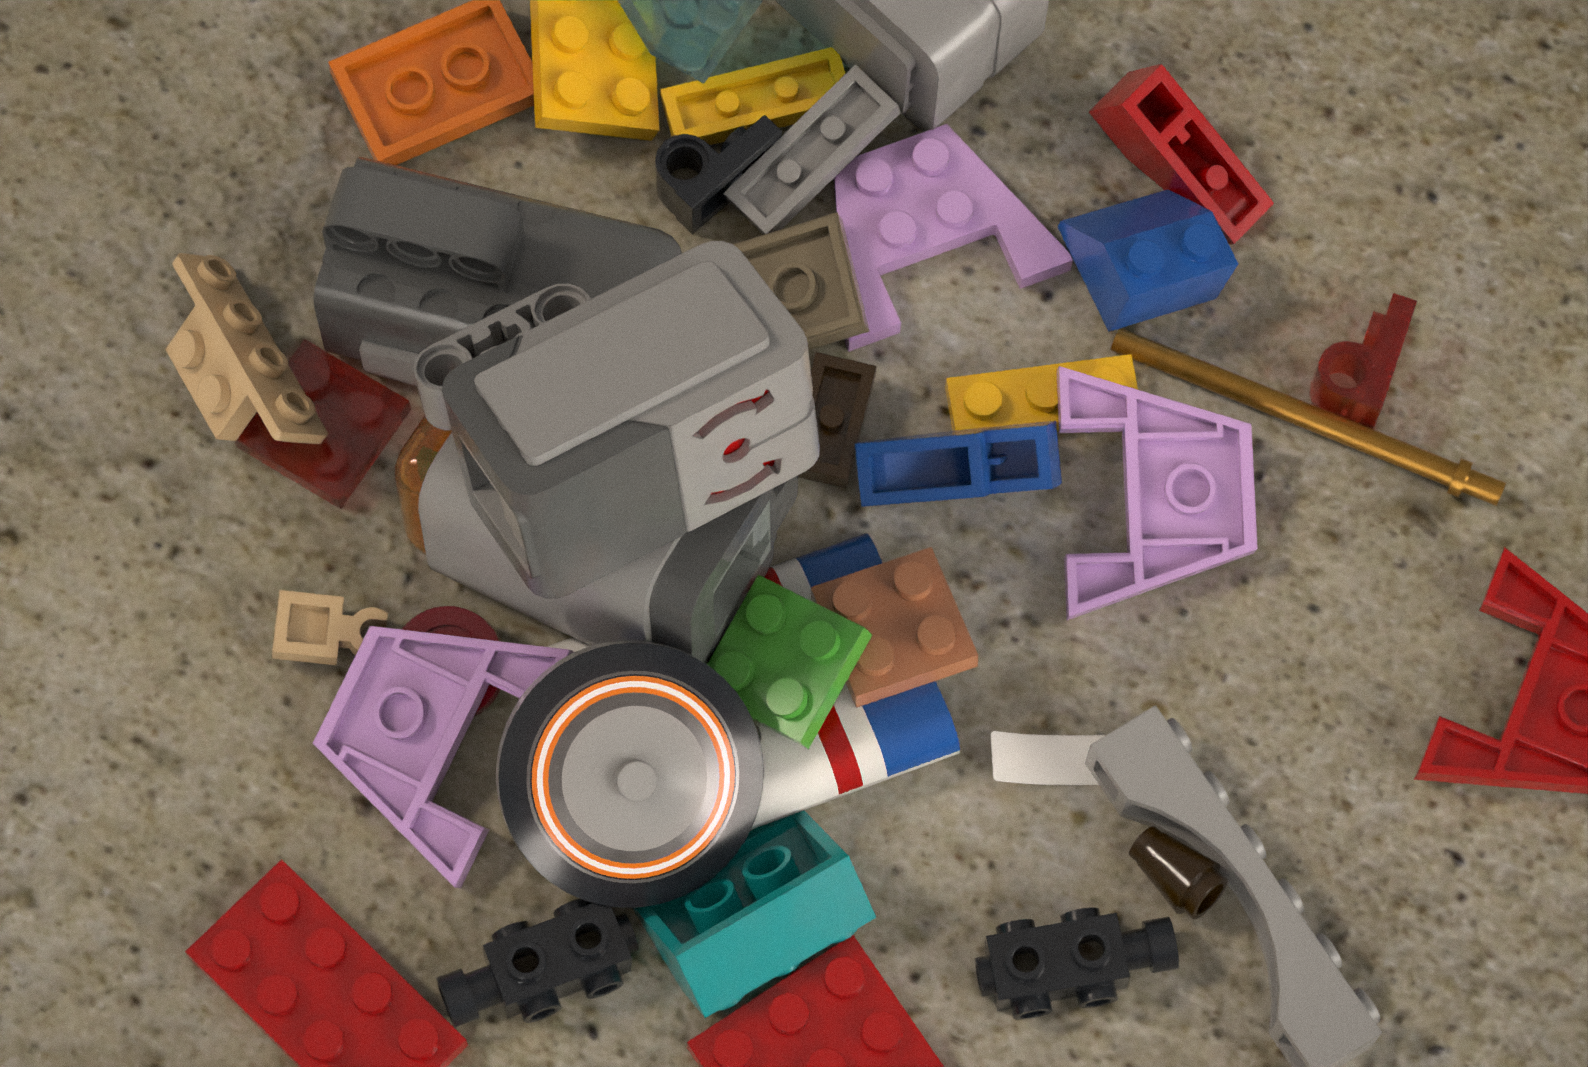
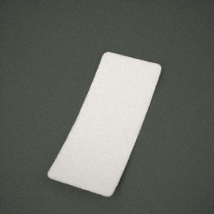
(1041, 758)

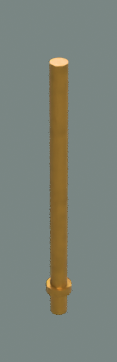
(1310, 417)

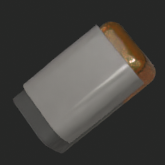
(669, 596)

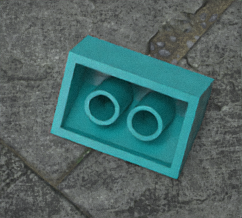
(760, 915)

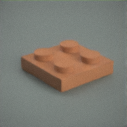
(911, 622)

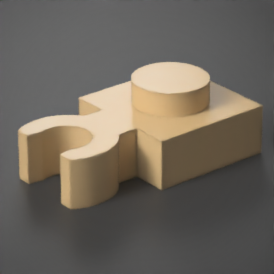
(313, 627)

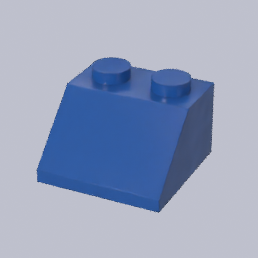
(1149, 257)

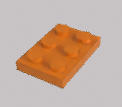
(436, 81)

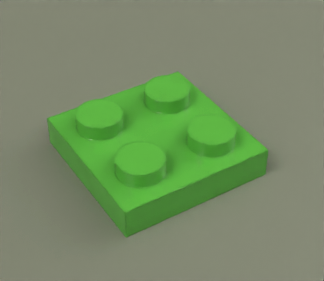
(788, 659)

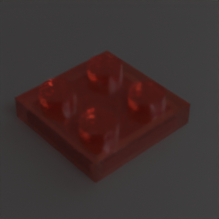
(356, 414)

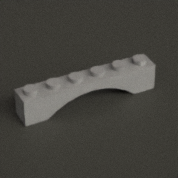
(1157, 783)

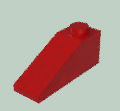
(1179, 148)

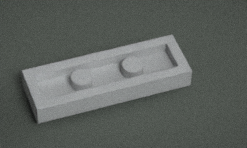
(812, 152)

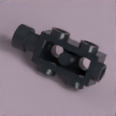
(561, 968)
(1061, 968)

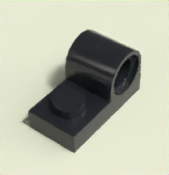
(702, 197)

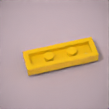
(741, 97)
(1023, 393)

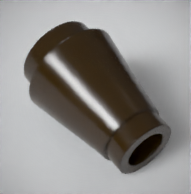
(1179, 873)

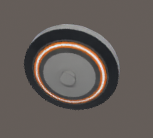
(629, 773)

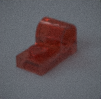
(1366, 363)

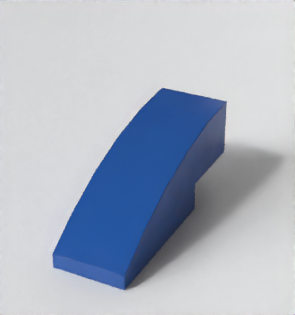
(959, 464)

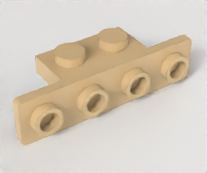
(234, 361)

